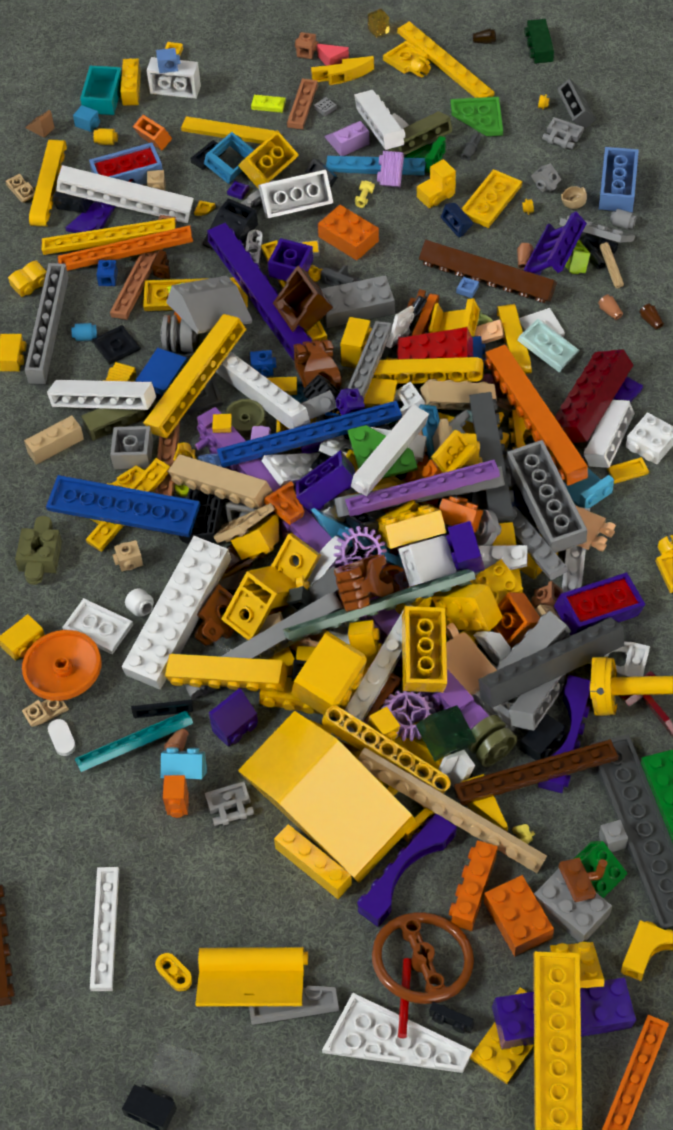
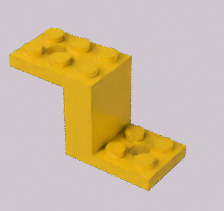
(269, 586)

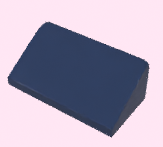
(456, 219)

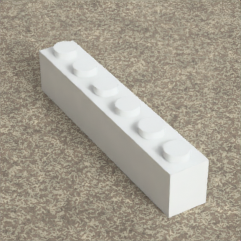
(379, 119)
(101, 394)

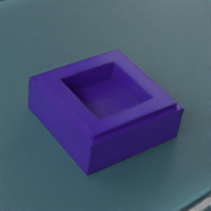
(238, 190)

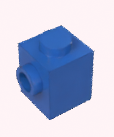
(107, 273)

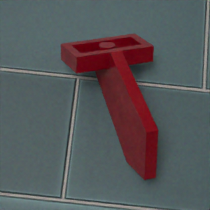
(651, 703)

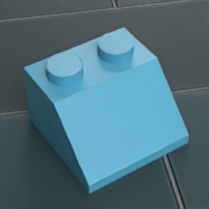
(188, 763)

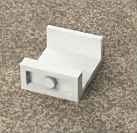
(427, 560)

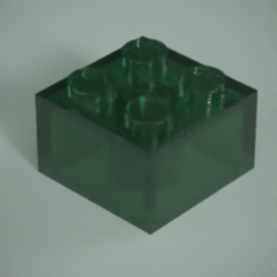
(446, 732)

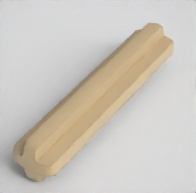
(611, 265)

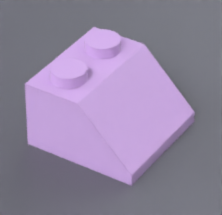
(349, 138)

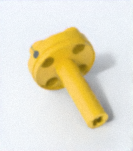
(606, 685)

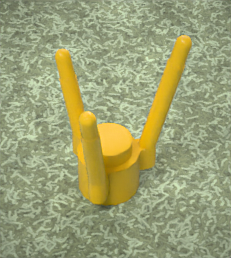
(184, 449)

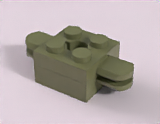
(38, 550)

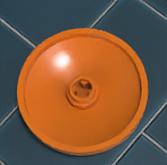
(61, 665)

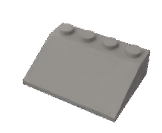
(205, 301)

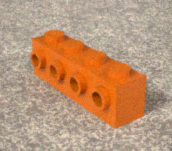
(475, 882)

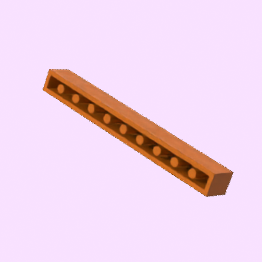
(536, 414)

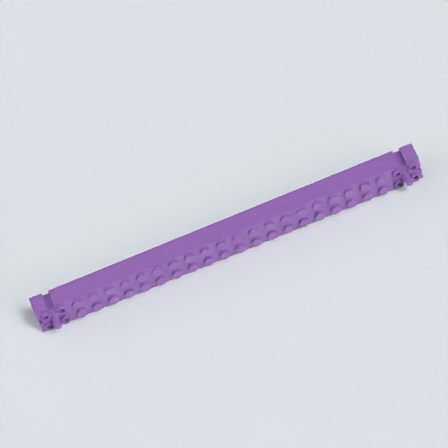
(316, 537)

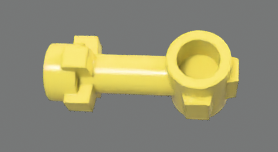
(366, 187)

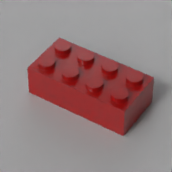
(441, 344)

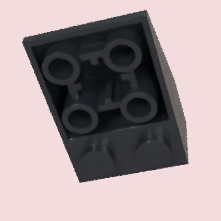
(238, 217)

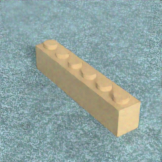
(219, 481)

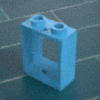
(218, 166)

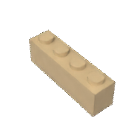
(453, 394)

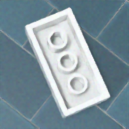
(295, 194)

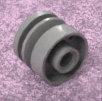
(177, 333)

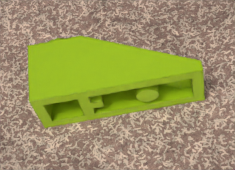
(578, 259)

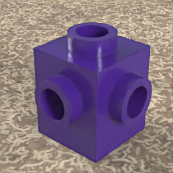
(349, 401)

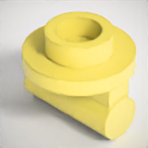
(523, 833)

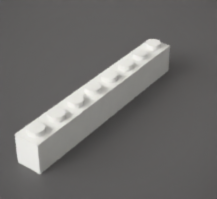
(124, 194)
(262, 390)

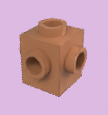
(306, 45)

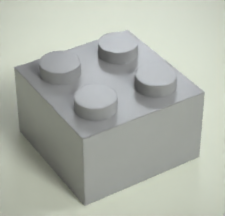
(131, 447)

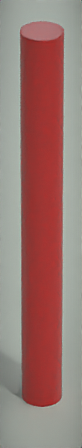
(404, 1004)

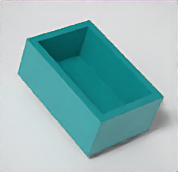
(102, 89)

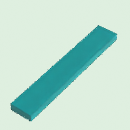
(133, 741)

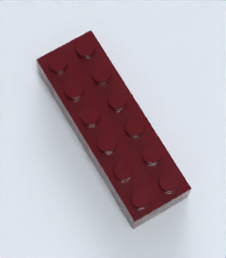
(593, 394)

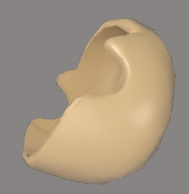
(574, 197)

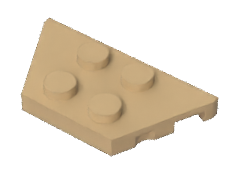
(240, 525)

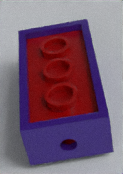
(599, 601)

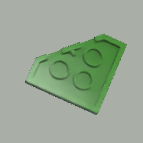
(479, 113)
(366, 440)

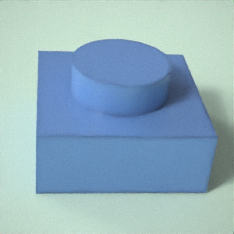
(467, 287)

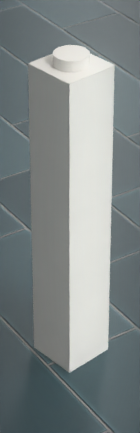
(389, 450)

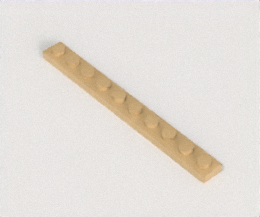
(452, 810)

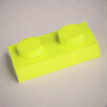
(268, 103)

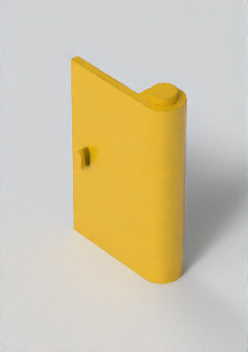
(251, 976)

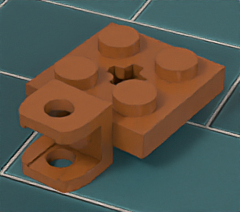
(212, 625)

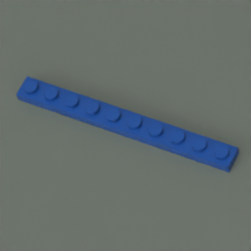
(308, 434)

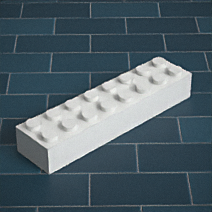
(176, 611)

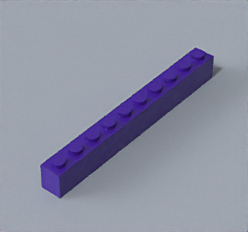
(254, 284)

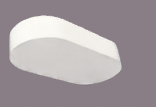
(61, 737)

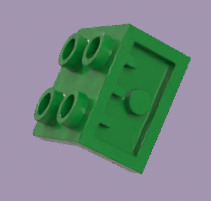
(431, 153)
(614, 870)

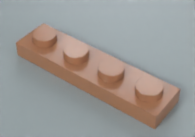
(302, 103)

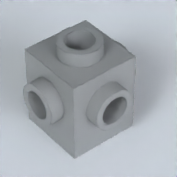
(546, 178)

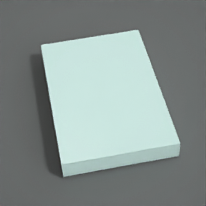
(548, 345)

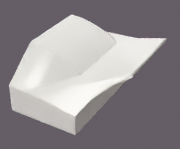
(493, 644)

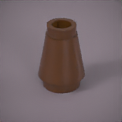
(651, 316)

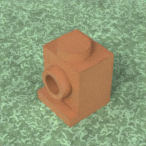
(546, 595)

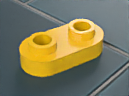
(173, 973)

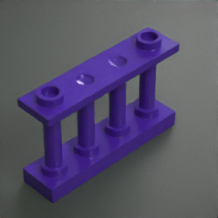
(556, 249)

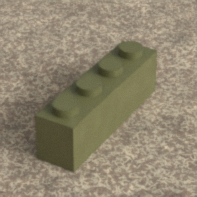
(424, 132)
(103, 420)

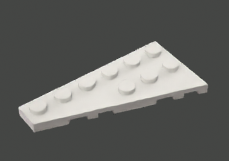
(372, 1034)

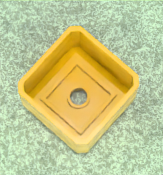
(329, 674)

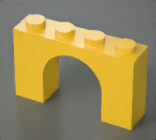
(645, 943)

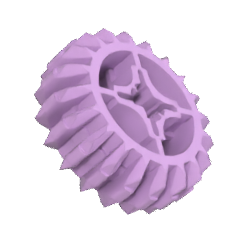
(353, 536)
(416, 707)

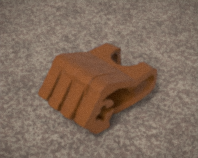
(316, 359)
(361, 582)

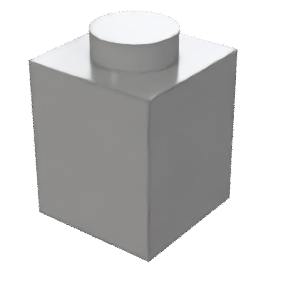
(613, 835)

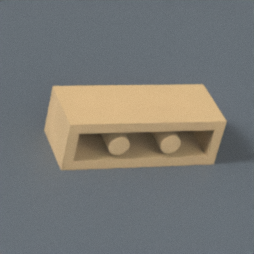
(54, 439)

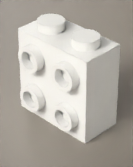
(651, 438)

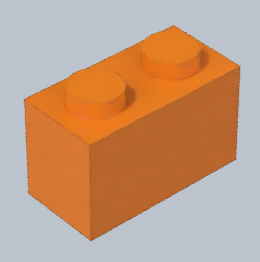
(152, 132)
(175, 795)

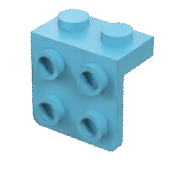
(590, 490)

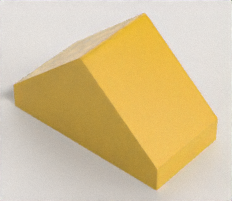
(328, 795)

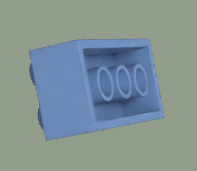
(618, 179)

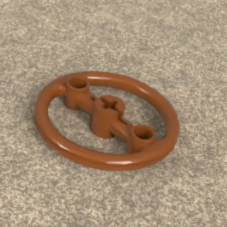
(422, 958)

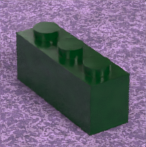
(539, 41)

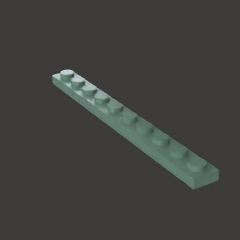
(387, 602)

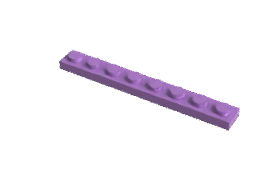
(422, 488)

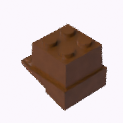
(302, 301)

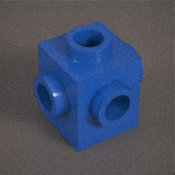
(263, 362)

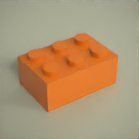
(348, 232)
(518, 915)

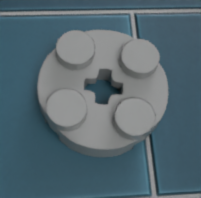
(487, 529)

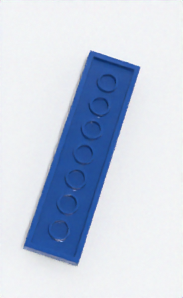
(123, 506)

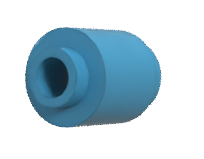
(84, 332)

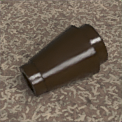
(486, 36)

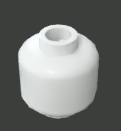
(139, 602)

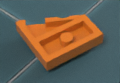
(286, 503)

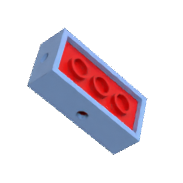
(129, 164)

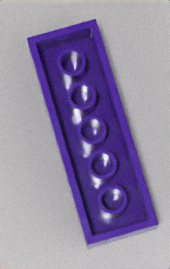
(601, 1009)

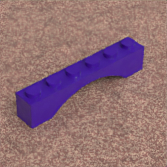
(576, 700)
(434, 837)

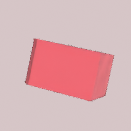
(332, 54)

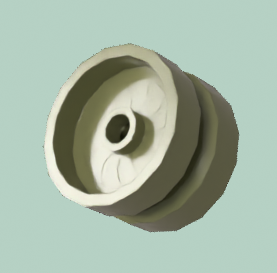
(245, 415)
(492, 739)

